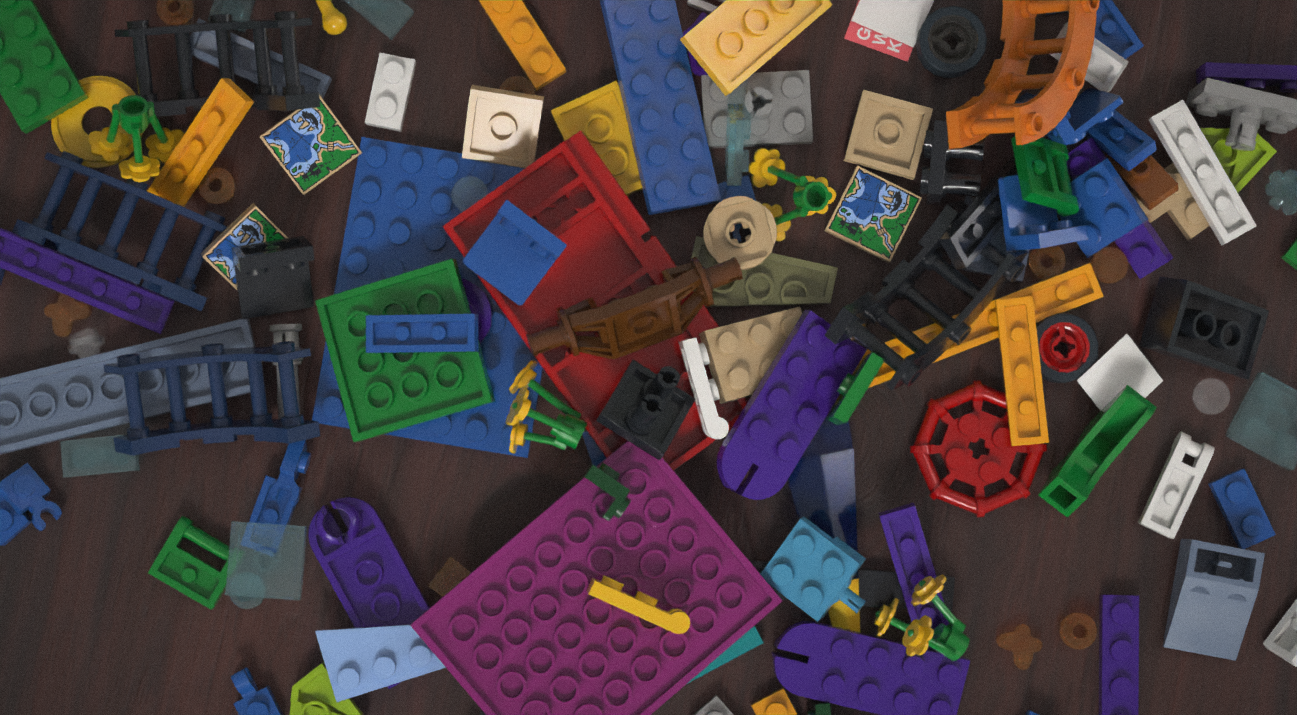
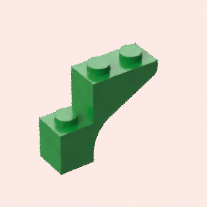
(1095, 450)

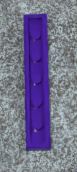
(84, 282)

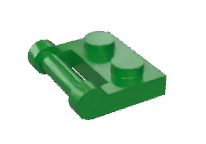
(1045, 175)
(186, 571)

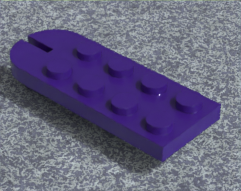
(786, 409)
(365, 566)
(867, 672)

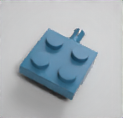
(814, 570)

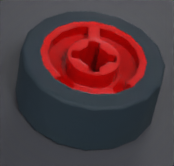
(1080, 342)

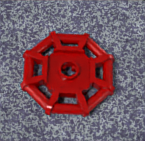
(959, 458)

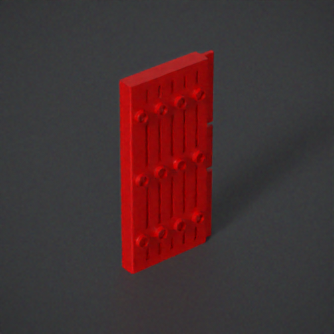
(603, 259)

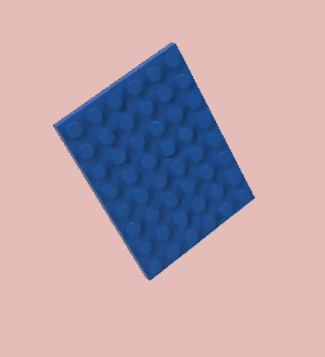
(397, 227)

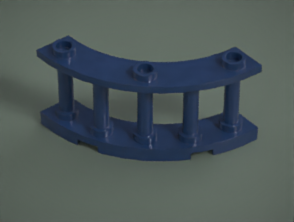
(106, 255)
(222, 427)

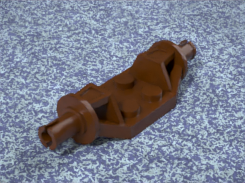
(638, 319)

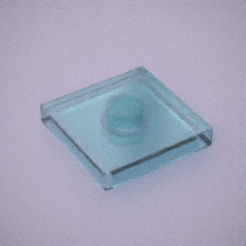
(266, 560)

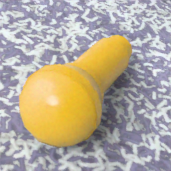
(333, 20)

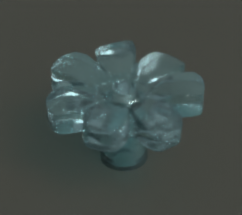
(1284, 190)

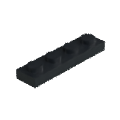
(977, 223)

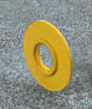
(68, 126)

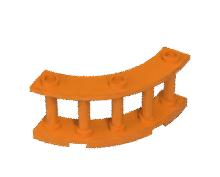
(995, 108)

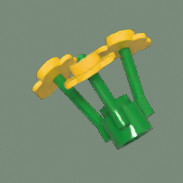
(919, 634)

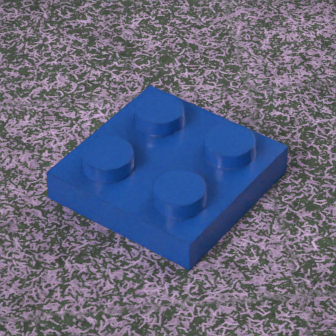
(1104, 207)

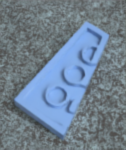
(373, 658)

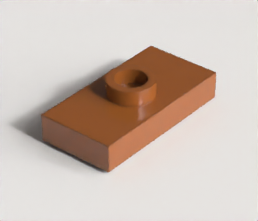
(1147, 181)

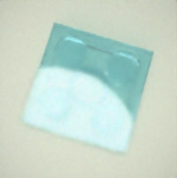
(1268, 421)

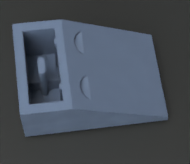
(1212, 598)

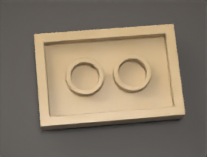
(745, 351)

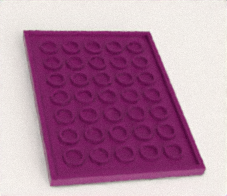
(538, 644)

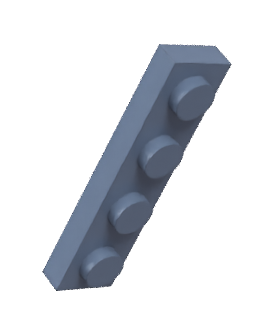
(205, 49)

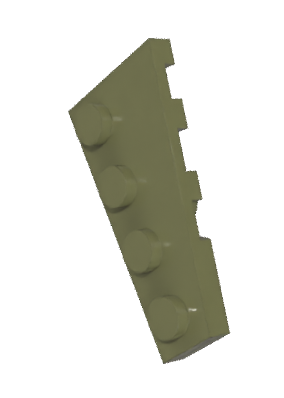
(774, 282)

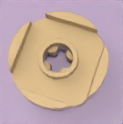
(750, 215)

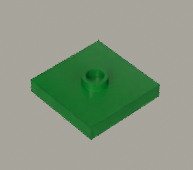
(854, 387)

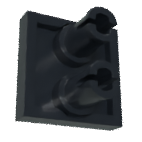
(936, 179)
(647, 408)

